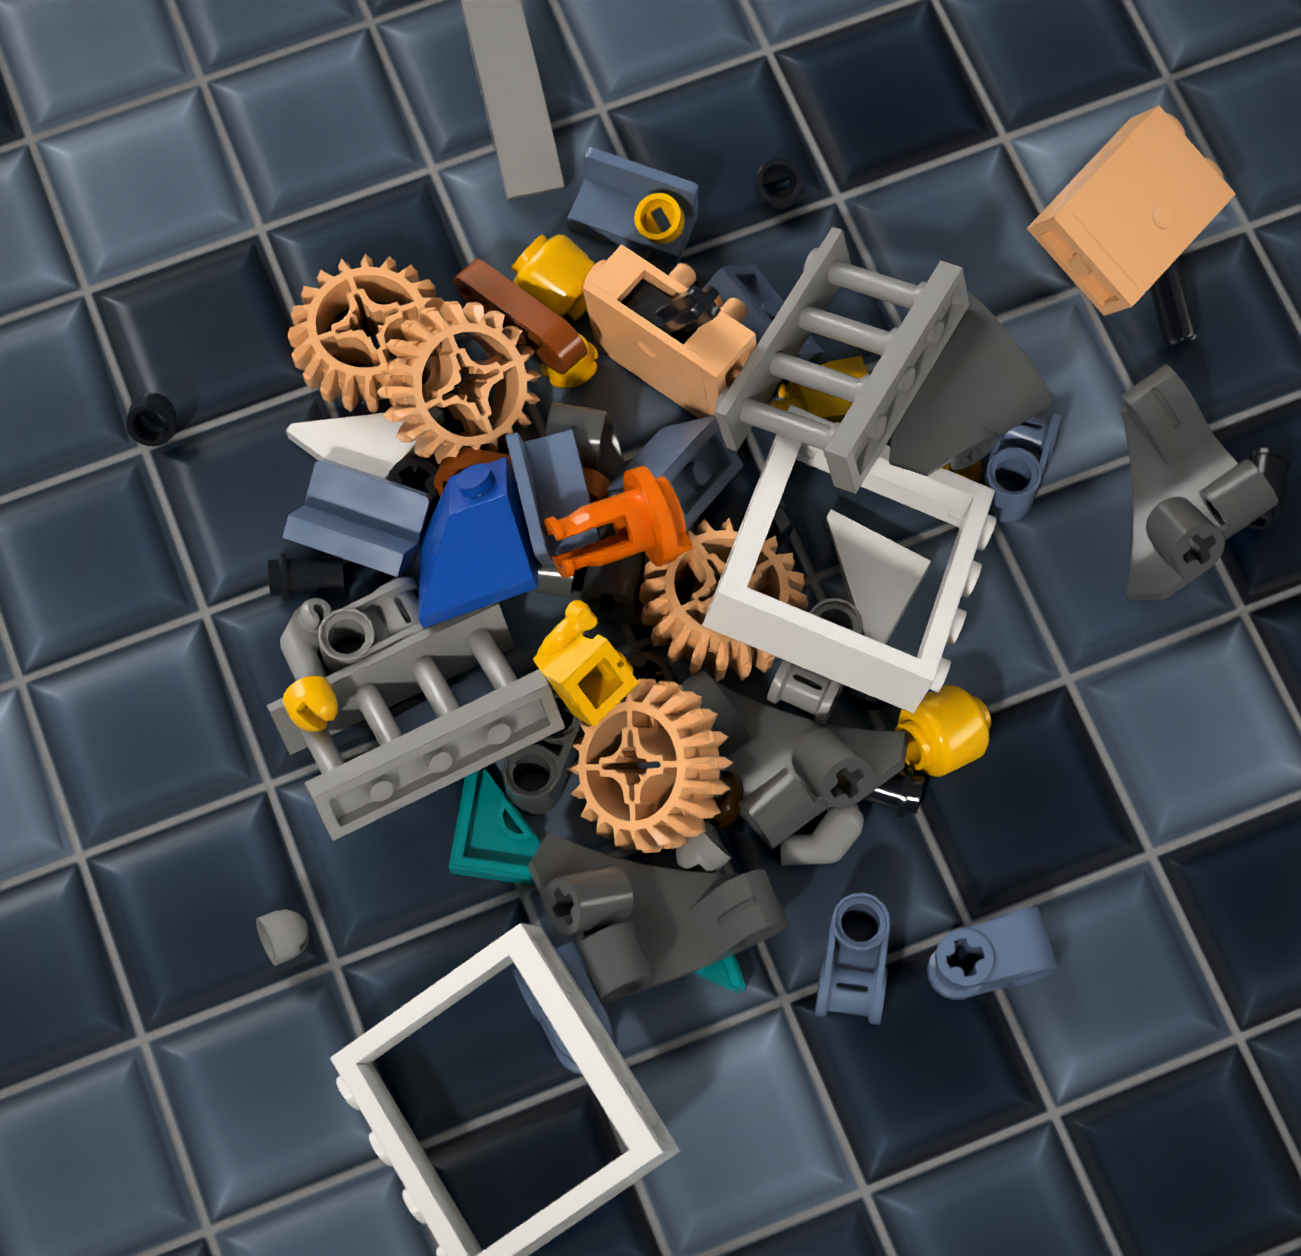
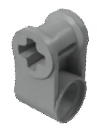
(373, 620)
(808, 689)

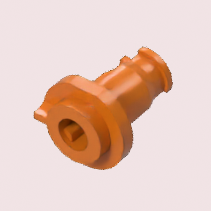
(644, 519)

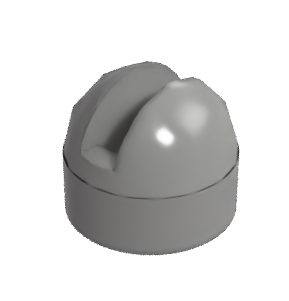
(702, 854)
(282, 935)

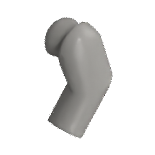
(301, 640)
(827, 842)

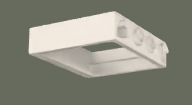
(828, 646)
(588, 1045)

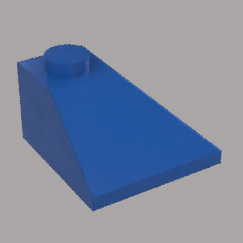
(475, 545)

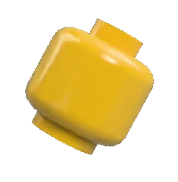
(554, 274)
(945, 731)

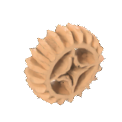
(435, 341)
(327, 354)
(704, 564)
(651, 805)

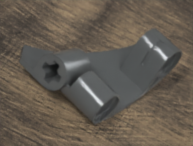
(1183, 488)
(649, 921)

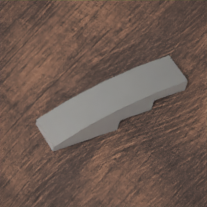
(512, 97)

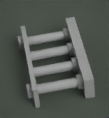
(876, 398)
(436, 752)

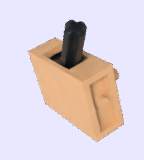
(1132, 218)
(665, 332)

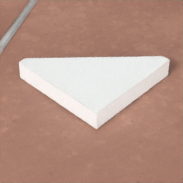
(357, 441)
(876, 574)

